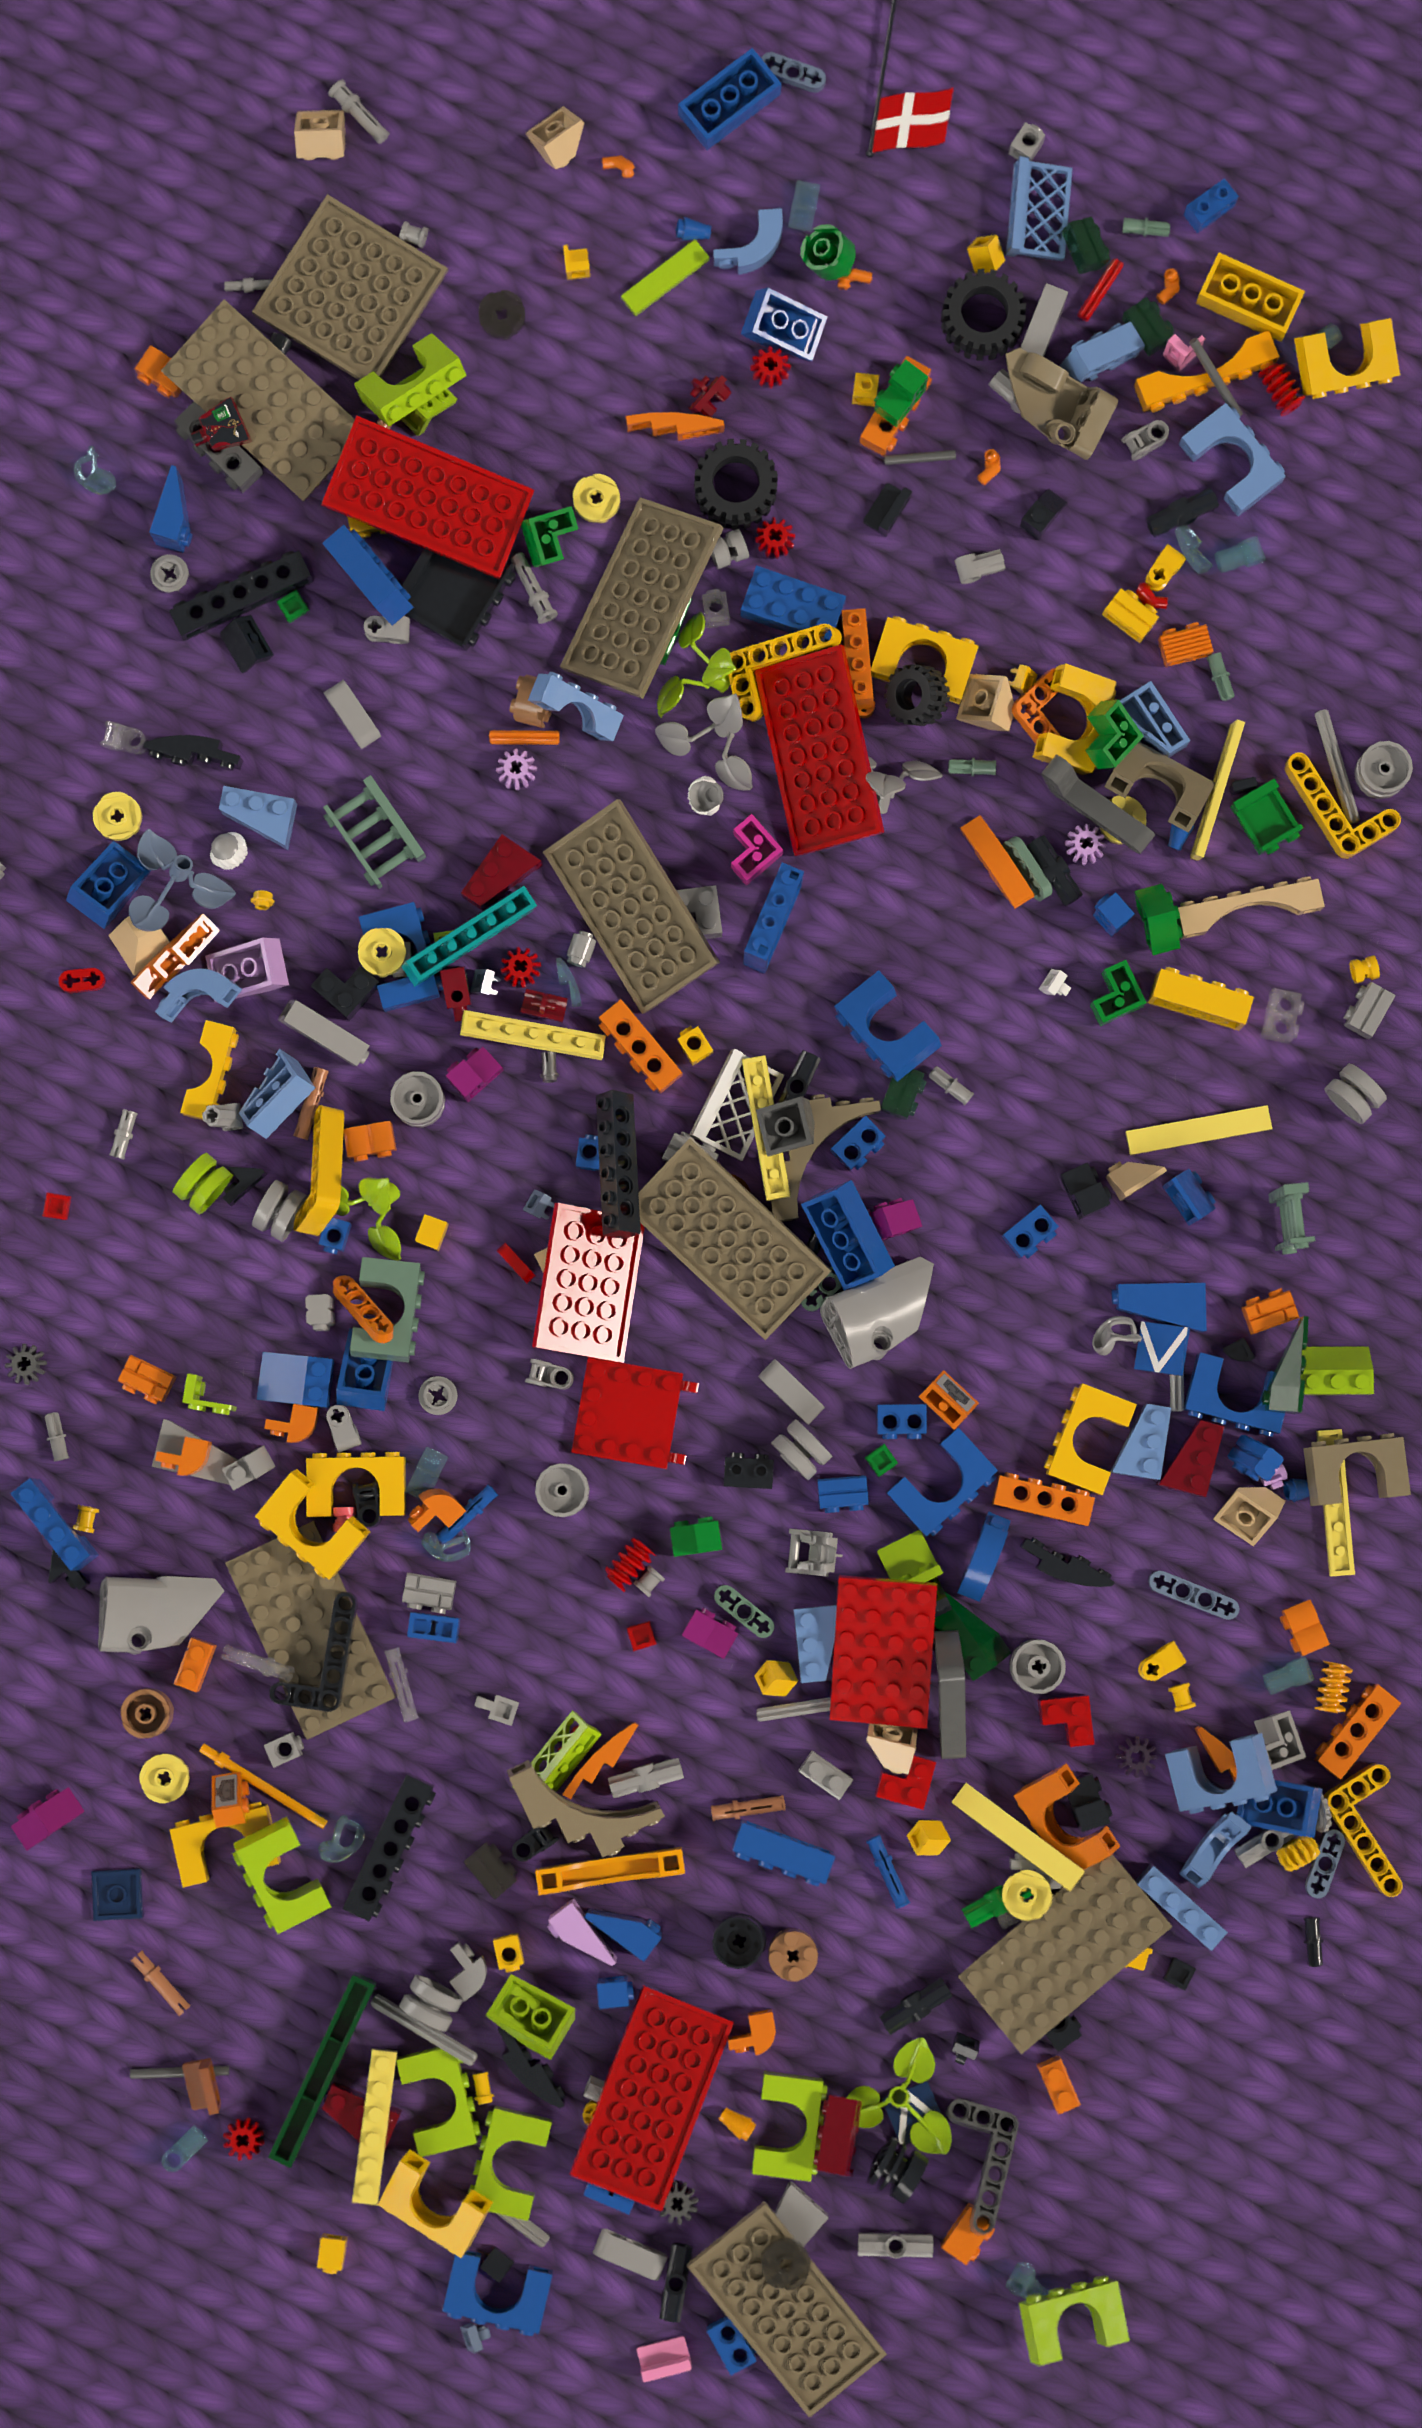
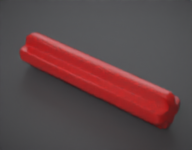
(1100, 290)

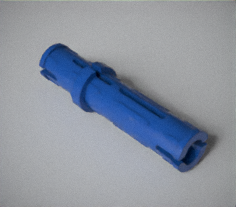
(473, 1508)
(899, 1896)

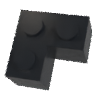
(347, 996)
(1084, 1191)
(1087, 1806)

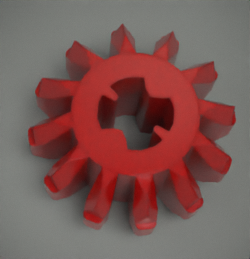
(761, 367)
(773, 546)
(519, 975)
(241, 2130)

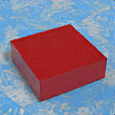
(57, 1206)
(641, 1636)

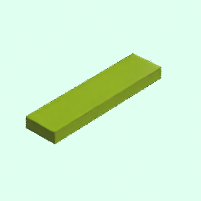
(665, 277)

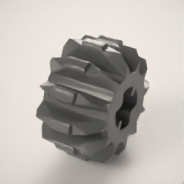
(20, 1358)
(686, 2203)

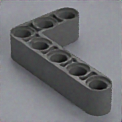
(1066, 786)
(951, 1694)
(1001, 2163)

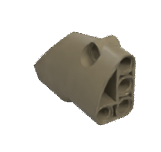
(1057, 401)

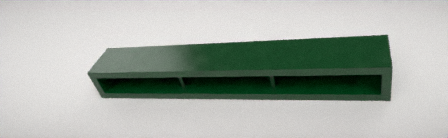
(322, 2069)

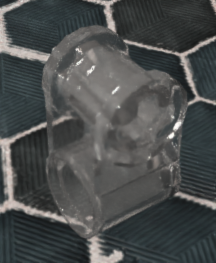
(119, 738)

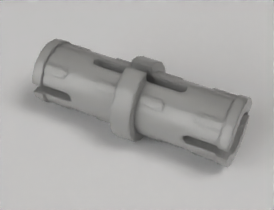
(123, 1134)

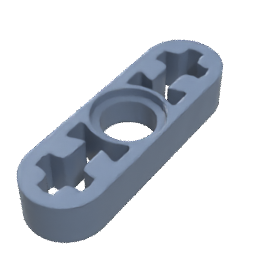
(811, 71)
(1311, 1878)

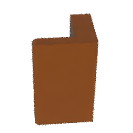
(202, 2085)

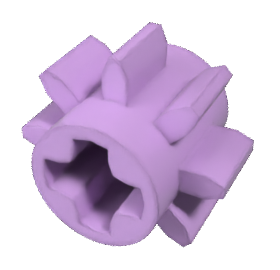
(1276, 1480)

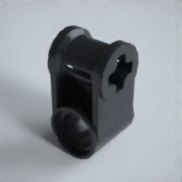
(367, 1502)
(535, 1841)

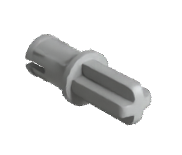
(950, 1085)
(56, 1436)

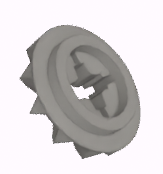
(168, 563)
(434, 1384)
(1324, 1816)

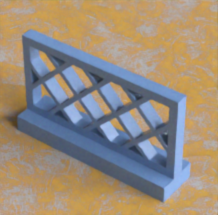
(1020, 203)

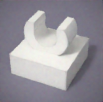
(1055, 983)

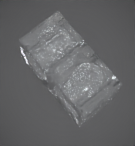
(1276, 1014)

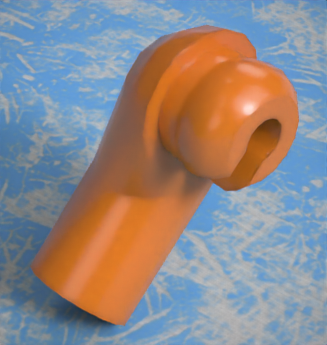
(621, 163)
(855, 275)
(1172, 286)
(992, 466)

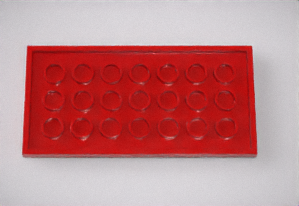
(427, 497)
(819, 750)
(651, 2098)

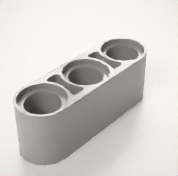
(352, 714)
(791, 1391)
(630, 2254)

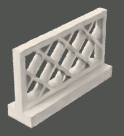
(715, 1101)

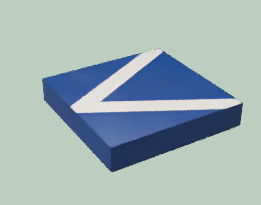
(1162, 1348)

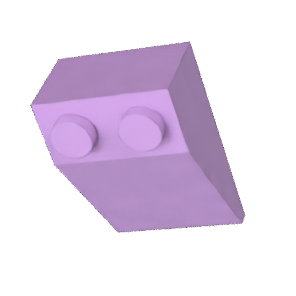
(252, 966)
(576, 1930)

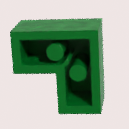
(904, 391)
(542, 535)
(1116, 734)
(1159, 919)
(1123, 997)
(696, 1537)

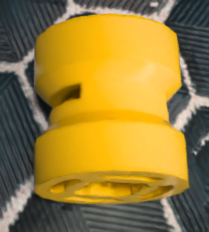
(1364, 969)

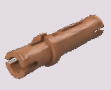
(310, 1104)
(746, 1808)
(160, 1983)

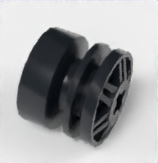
(732, 1953)
(898, 2170)

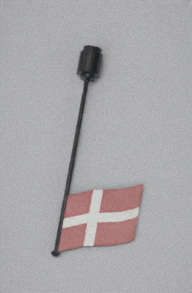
(907, 118)

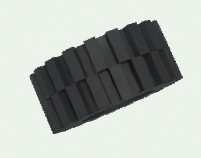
(983, 342)
(740, 512)

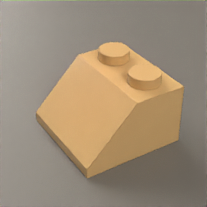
(320, 134)

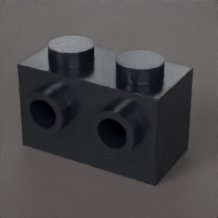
(748, 1472)

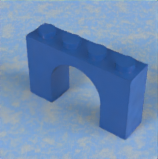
(406, 922)
(896, 1056)
(1204, 1400)
(975, 1472)
(37, 1504)
(523, 2315)

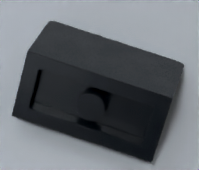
(887, 508)
(246, 643)

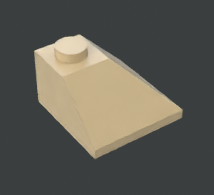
(557, 137)
(987, 702)
(137, 946)
(1131, 1177)
(1250, 1512)
(893, 1746)

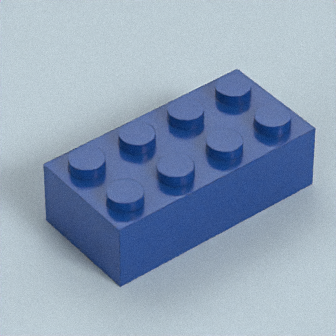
(729, 99)
(369, 574)
(790, 603)
(848, 1235)
(783, 1852)

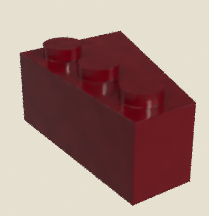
(499, 872)
(1195, 1460)
(348, 2107)
(838, 2135)

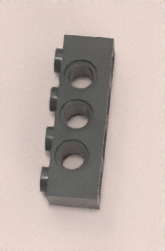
(241, 477)

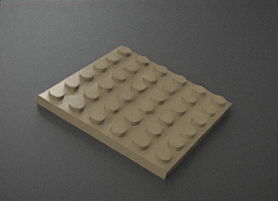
(350, 290)

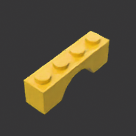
(218, 1041)

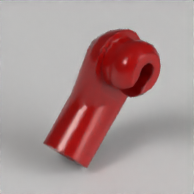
(1146, 596)

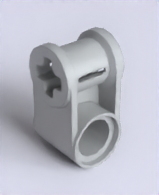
(1141, 440)
(386, 632)
(547, 1375)
(345, 1432)

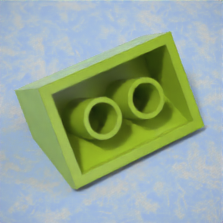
(1338, 1371)

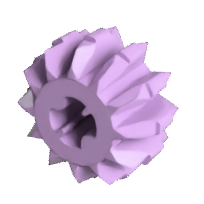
(526, 769)
(1082, 836)

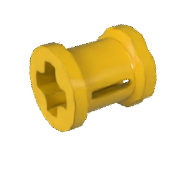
(85, 1518)
(1182, 1697)

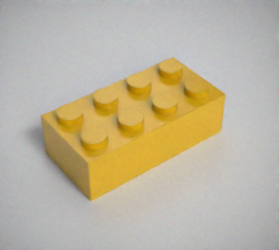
(1250, 296)
(1200, 999)

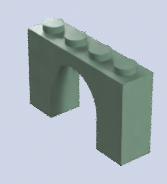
(403, 1280)

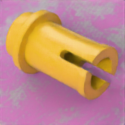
(482, 2088)

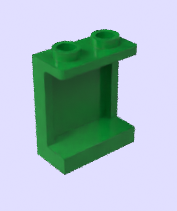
(1266, 818)

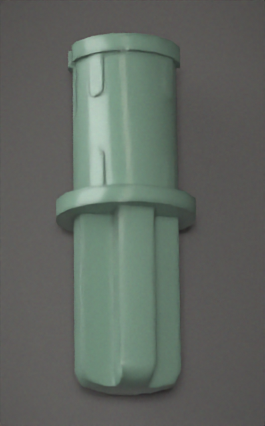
(1145, 227)
(1220, 676)
(972, 767)

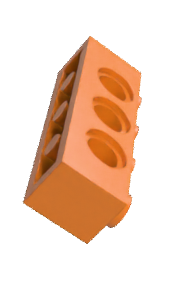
(883, 441)
(858, 656)
(621, 1014)
(1005, 1497)
(1385, 1707)

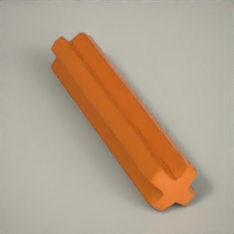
(524, 737)

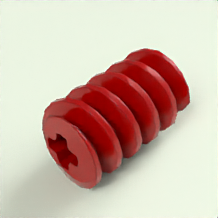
(1281, 388)
(629, 1563)

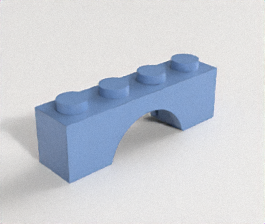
(598, 718)
(1180, 1907)

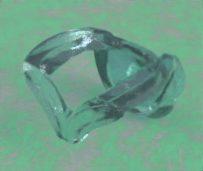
(99, 480)
(432, 1545)
(332, 1850)

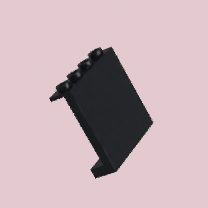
(454, 597)

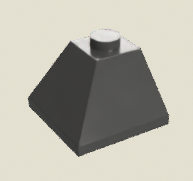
(786, 1125)

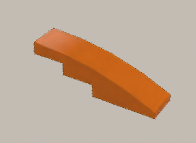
(685, 425)
(997, 862)
(174, 956)
(1218, 1752)
(606, 1754)

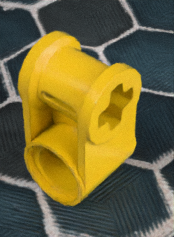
(1165, 566)
(1165, 1660)

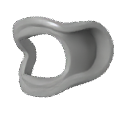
(1105, 1338)

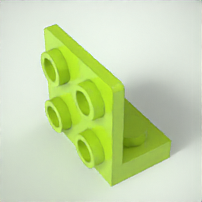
(420, 417)
(194, 1389)
(909, 1559)

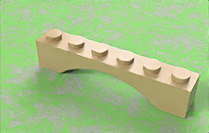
(1297, 898)

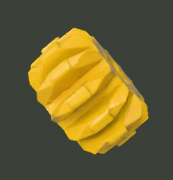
(1297, 1852)

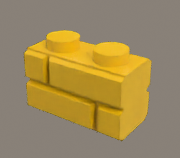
(1131, 615)

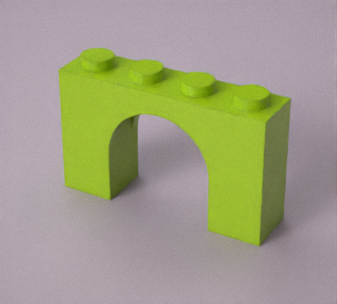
(396, 401)
(282, 1908)
(504, 2127)
(460, 2128)
(798, 2160)
(1042, 2313)

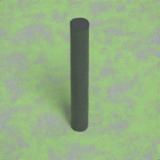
(920, 457)

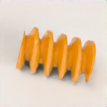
(1334, 1687)

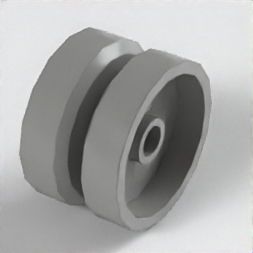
(1386, 756)
(1355, 1093)
(421, 1113)
(278, 1210)
(799, 1452)
(559, 1476)
(1051, 1669)
(431, 2003)

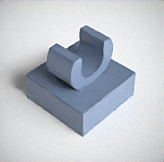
(482, 982)
(537, 1204)
(474, 2336)

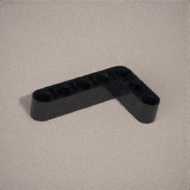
(330, 1662)

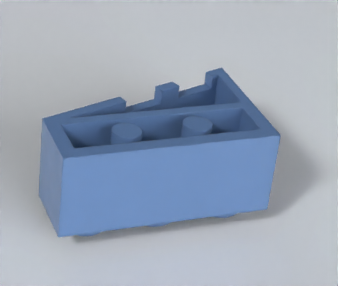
(1103, 352)
(1155, 720)
(261, 812)
(277, 1096)
(1145, 1446)
(815, 1641)

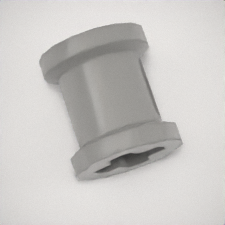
(413, 234)
(649, 1581)

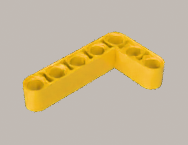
(773, 656)
(1334, 813)
(325, 1172)
(1360, 1829)

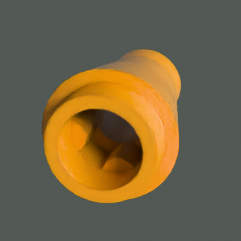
(737, 2123)

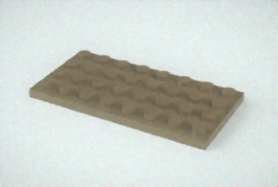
(289, 418)
(641, 597)
(631, 906)
(729, 1239)
(293, 1620)
(1066, 1955)
(800, 2333)

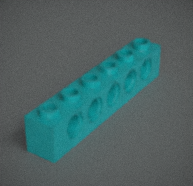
(469, 936)

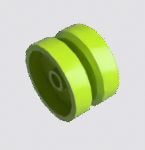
(202, 1183)

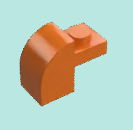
(301, 1425)
(192, 1459)
(437, 1503)
(761, 2034)

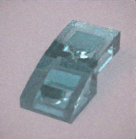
(804, 206)
(1189, 543)
(566, 977)
(427, 1472)

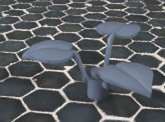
(156, 853)

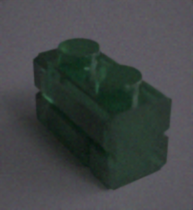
(1086, 245)
(1149, 325)
(901, 1095)

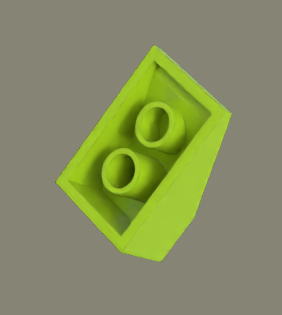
(532, 2016)

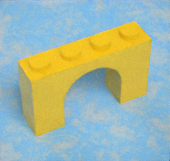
(1378, 364)
(900, 636)
(1089, 691)
(1065, 1463)
(388, 1471)
(279, 1517)
(190, 1838)
(404, 2202)

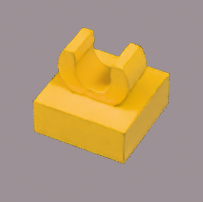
(1024, 678)

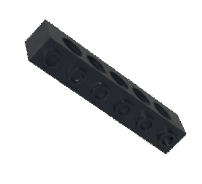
(254, 598)
(618, 1164)
(356, 1901)

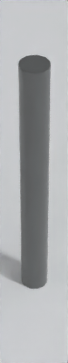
(1214, 375)
(171, 2072)

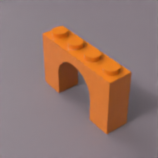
(1037, 1803)

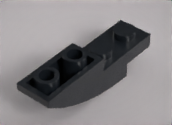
(185, 748)
(1074, 1571)
(533, 2076)

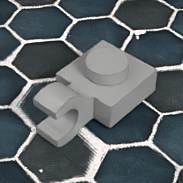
(500, 1709)

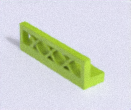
(573, 1750)

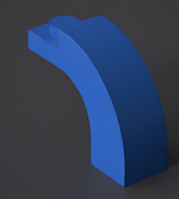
(984, 1557)

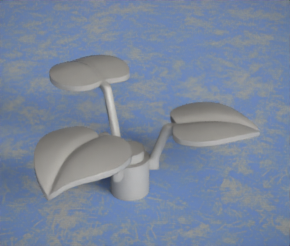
(727, 720)
(888, 785)

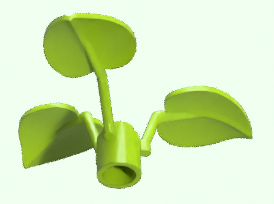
(715, 674)
(379, 1195)
(917, 2063)

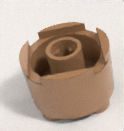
(524, 710)
(133, 1716)
(795, 1968)

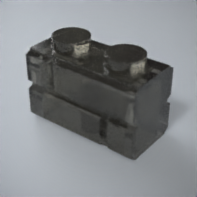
(491, 1869)

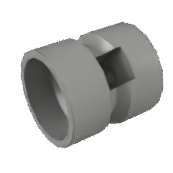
(722, 556)

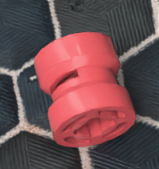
(342, 1515)

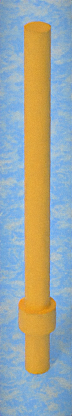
(222, 1760)

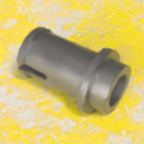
(549, 1070)

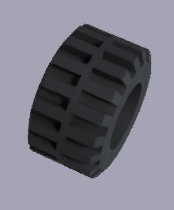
(900, 695)

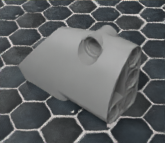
(878, 1312)
(153, 1609)

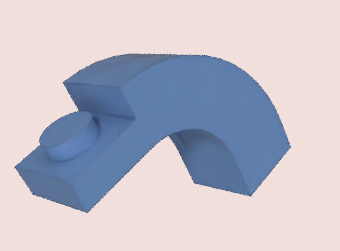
(759, 250)
(193, 984)
(1213, 1848)

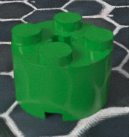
(828, 252)

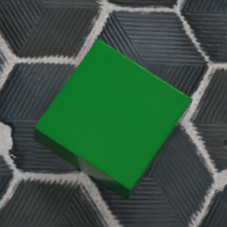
(292, 606)
(881, 1460)

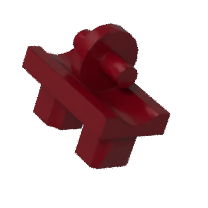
(715, 388)
(544, 1005)

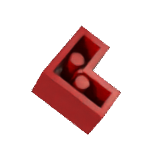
(1073, 1712)
(911, 1789)

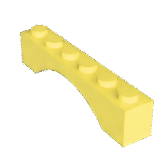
(374, 2126)

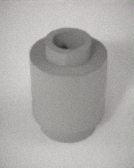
(581, 949)

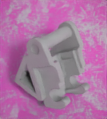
(821, 1553)

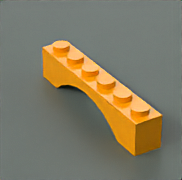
(1161, 388)
(610, 1870)

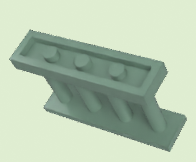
(383, 812)
(1289, 1202)

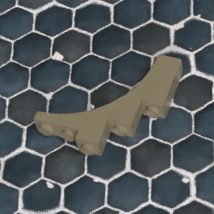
(827, 1121)
(576, 1821)

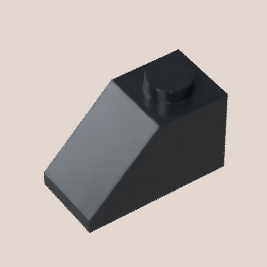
(1042, 514)

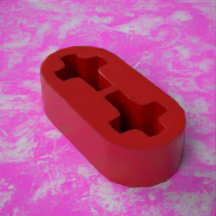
(82, 986)
(516, 1263)

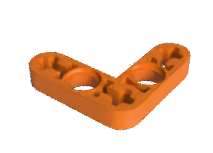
(1034, 705)

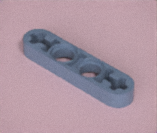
(1193, 1595)

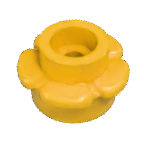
(262, 900)

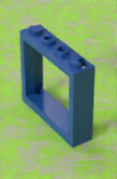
(773, 918)

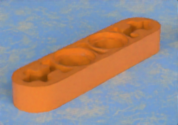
(385, 1333)

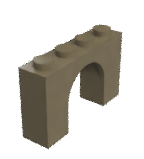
(1187, 785)
(1385, 1454)

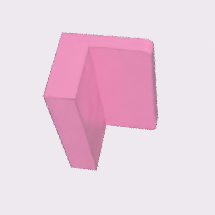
(1178, 353)
(664, 2358)

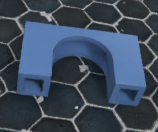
(1226, 427)
(1196, 1791)

